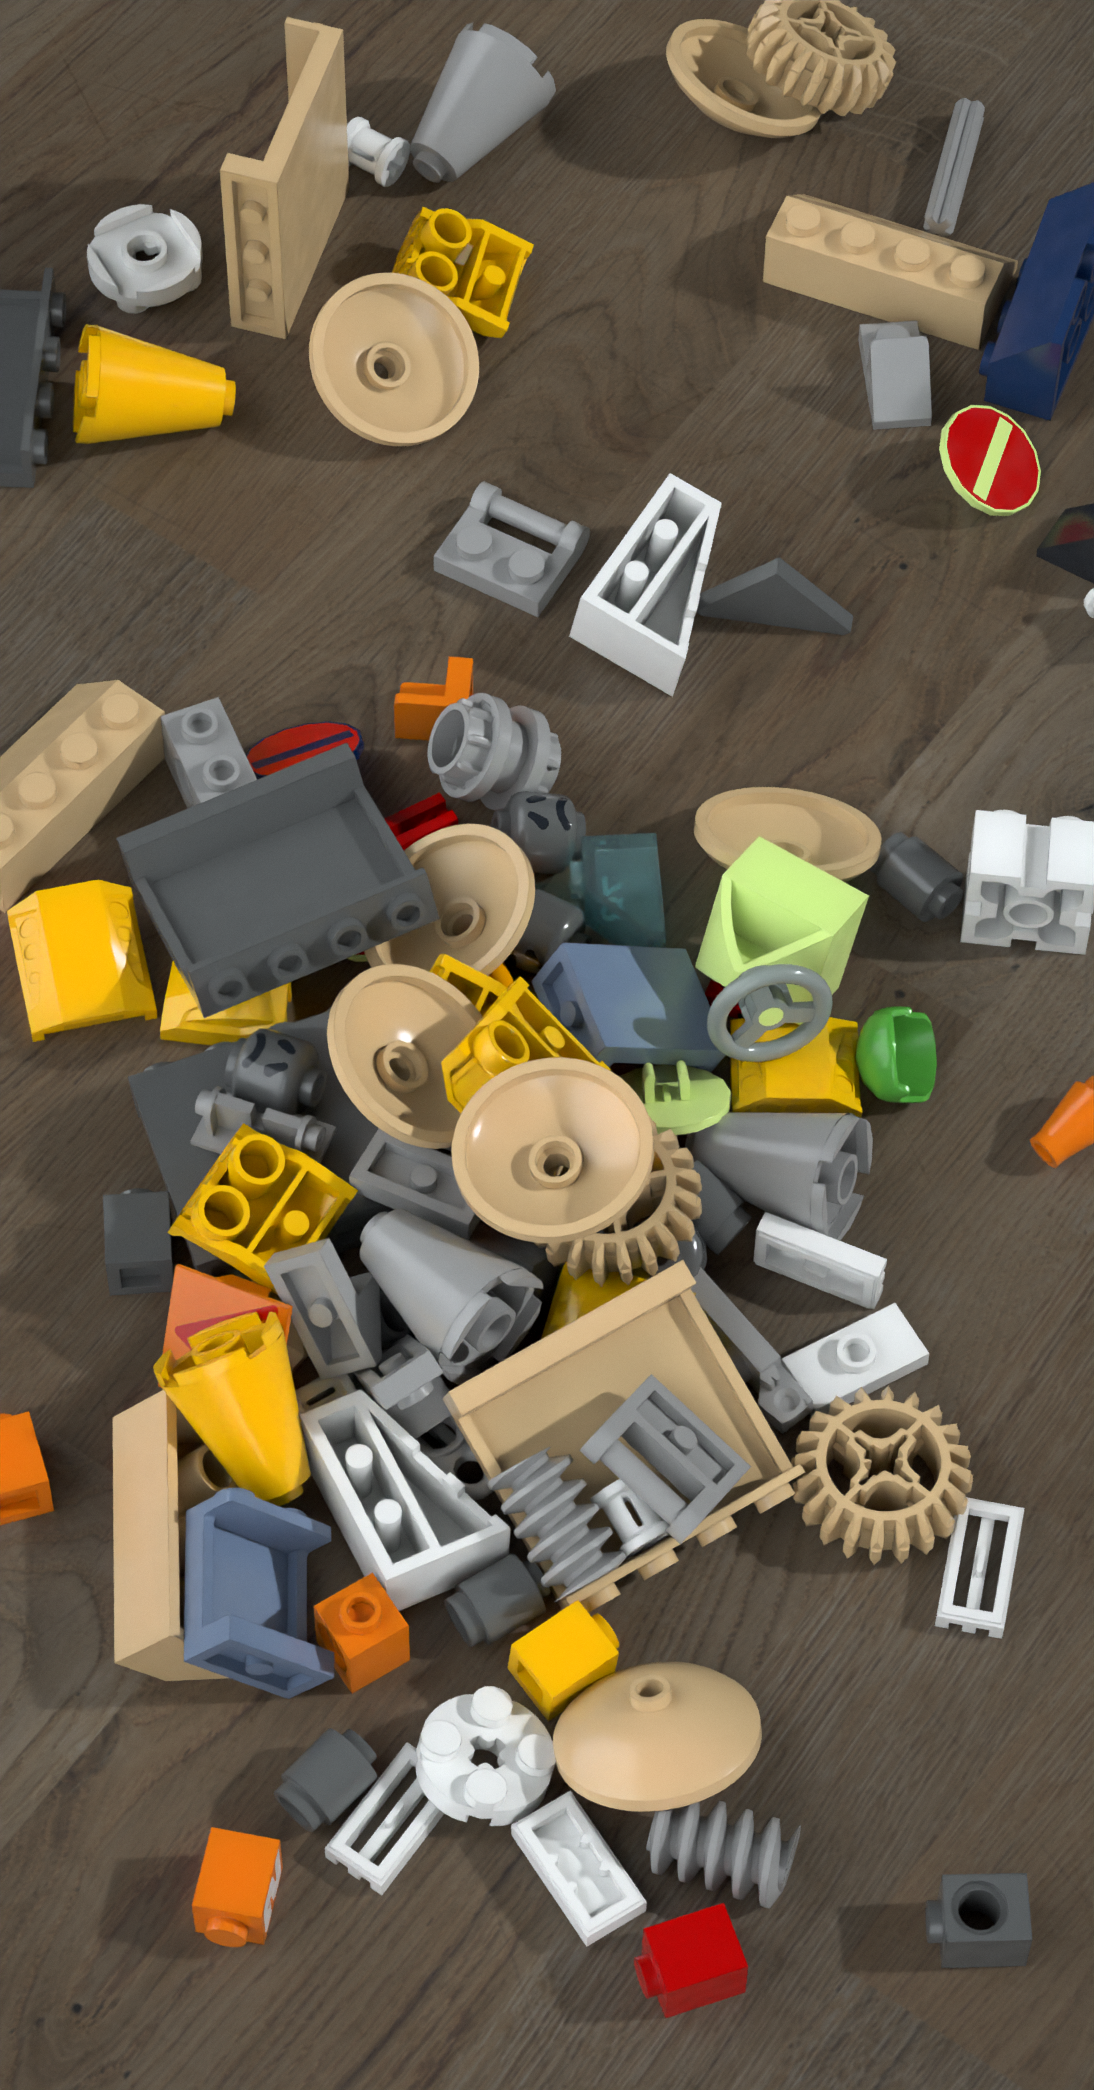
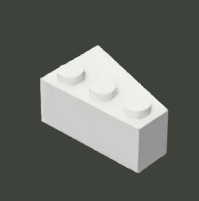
(651, 585)
(396, 1504)

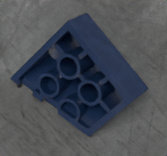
(1048, 313)

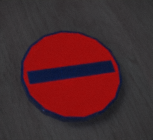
(300, 743)

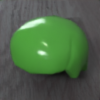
(897, 1055)

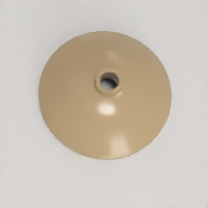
(720, 80)
(418, 341)
(799, 821)
(481, 896)
(389, 1046)
(547, 1118)
(657, 1737)

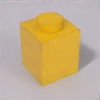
(563, 1658)

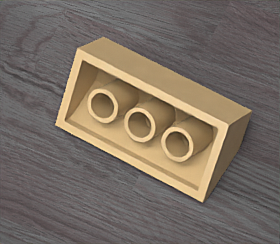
(885, 269)
(71, 776)
(157, 1476)

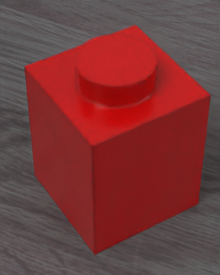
(692, 1961)

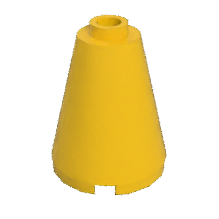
(143, 389)
(243, 1403)

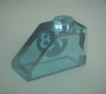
(620, 888)

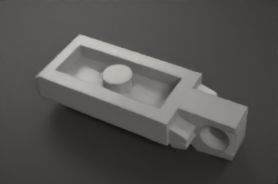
(780, 1396)

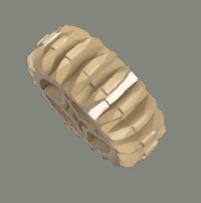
(821, 54)
(670, 1189)
(888, 1507)

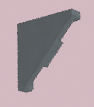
(775, 597)

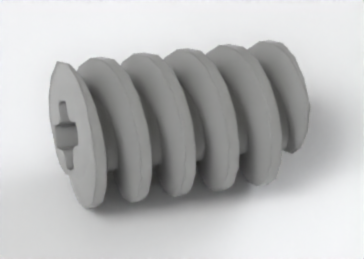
(556, 1521)
(722, 1850)

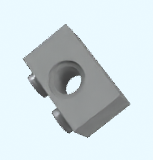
(204, 752)

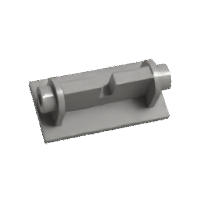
(226, 1114)

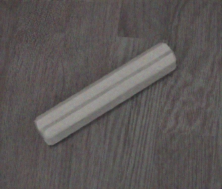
(954, 167)

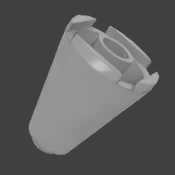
(478, 102)
(791, 1164)
(450, 1291)

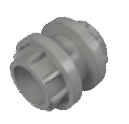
(492, 750)

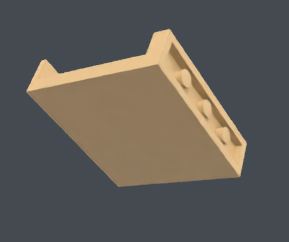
(288, 203)
(583, 1373)

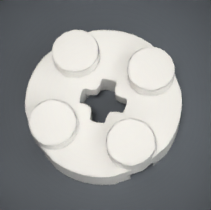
(149, 282)
(489, 1723)

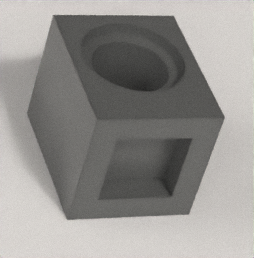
(137, 1242)
(997, 1895)

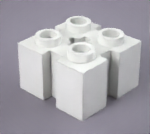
(1029, 882)

